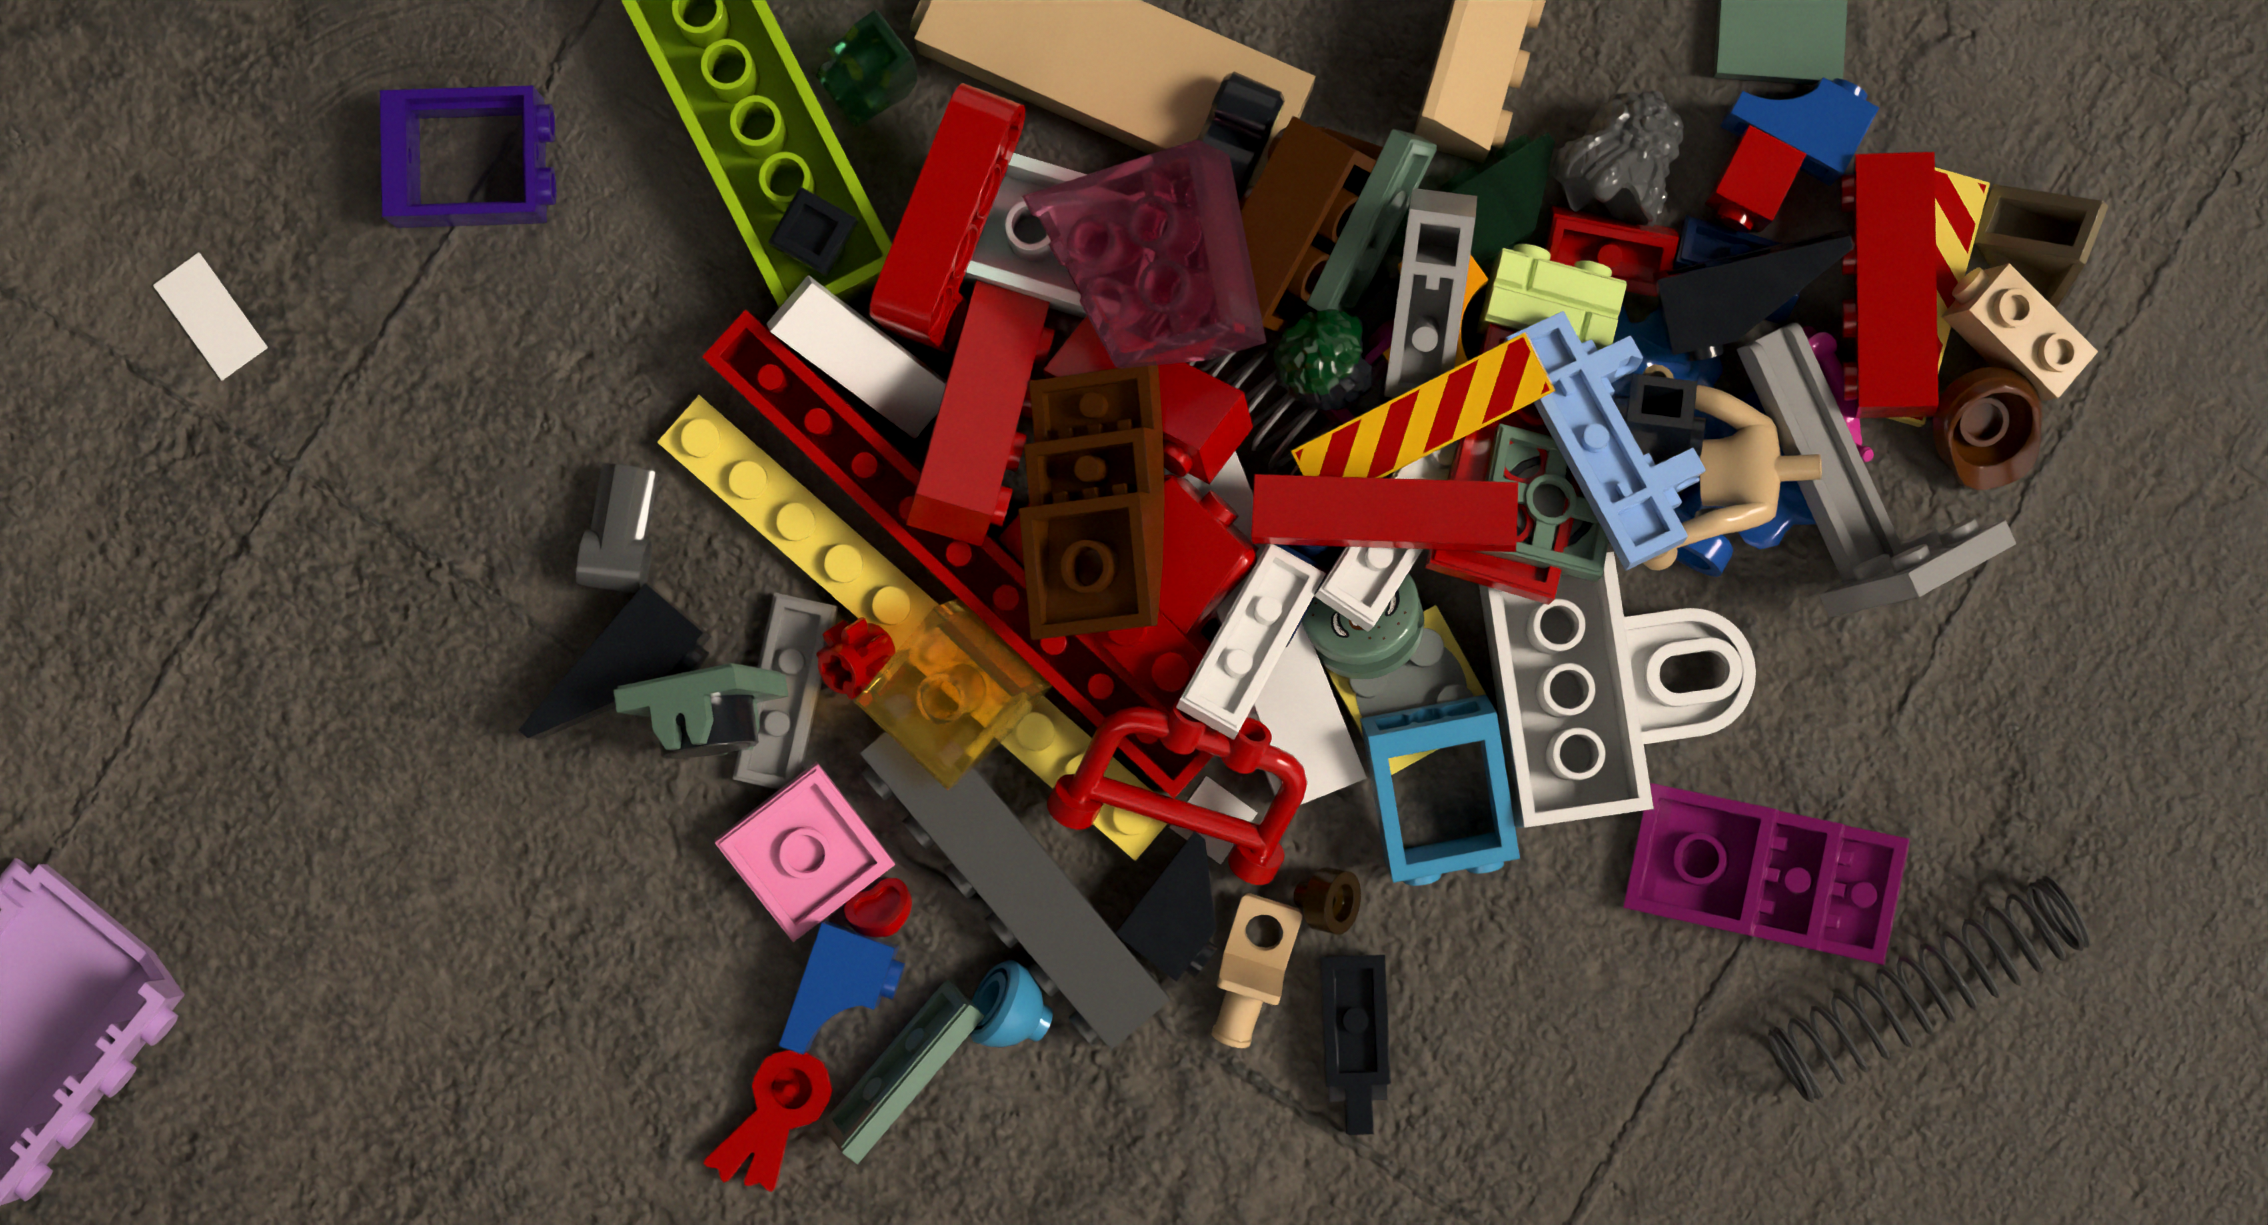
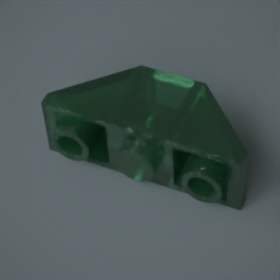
(1506, 198)

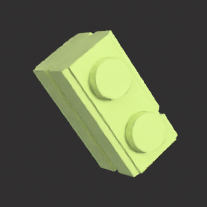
(1531, 288)

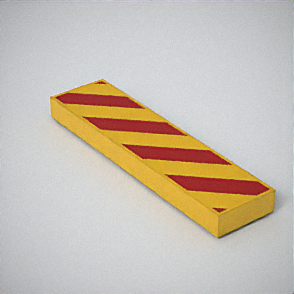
(1430, 415)

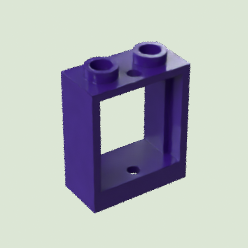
(401, 154)

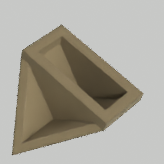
(2040, 236)

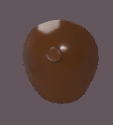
(1988, 427)

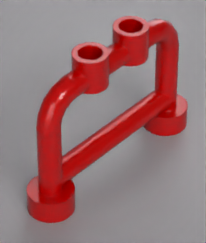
(1256, 847)

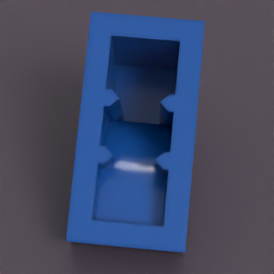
(1822, 124)
(839, 975)

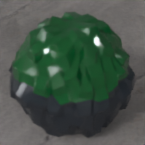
(1324, 360)

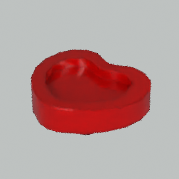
(879, 910)

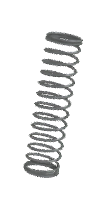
(2047, 890)

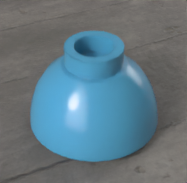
(1010, 1006)

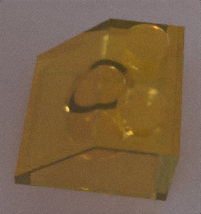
(952, 692)

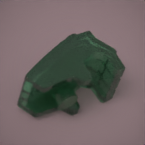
(868, 69)

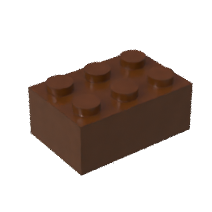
(1298, 216)

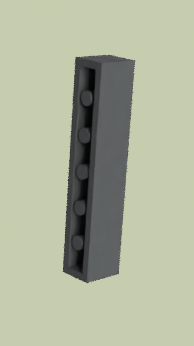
(1026, 891)

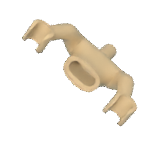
(1740, 470)

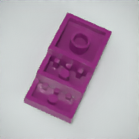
(1767, 873)

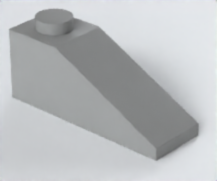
(1430, 288)

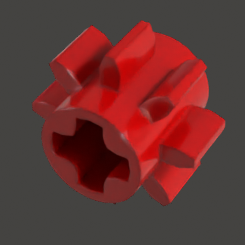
(853, 656)

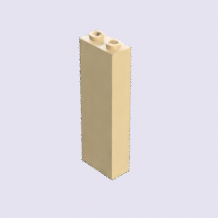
(1103, 64)

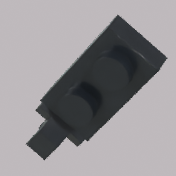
(1355, 1035)

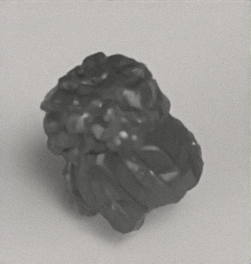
(1623, 157)

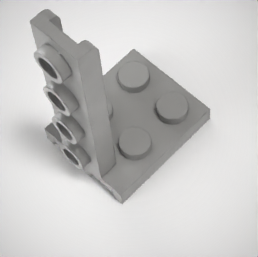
(1845, 501)

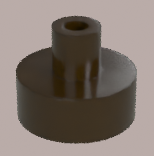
(1330, 900)

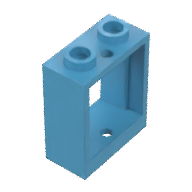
(1426, 730)

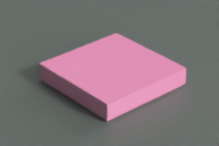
(804, 851)

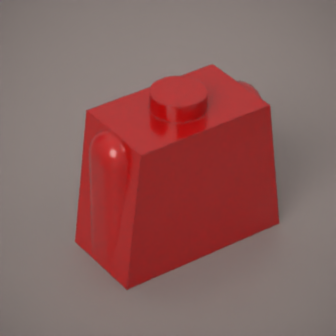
(1201, 554)

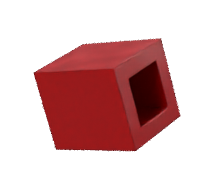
(1754, 181)

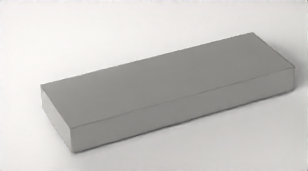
(786, 723)

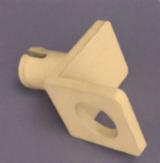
(1252, 972)

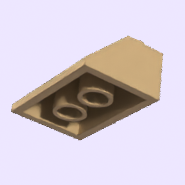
(1472, 75)

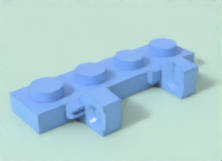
(1622, 485)

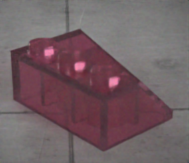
(1157, 255)

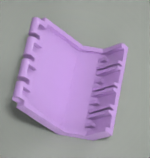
(72, 1017)

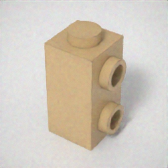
(2018, 329)

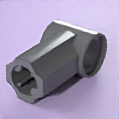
(617, 547)

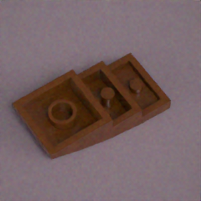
(1094, 503)

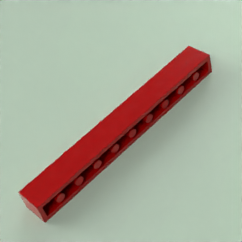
(982, 577)

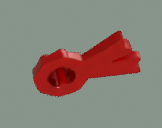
(788, 1094)

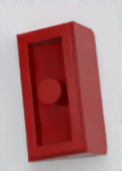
(1625, 248)

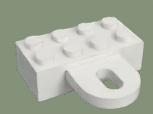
(1587, 693)

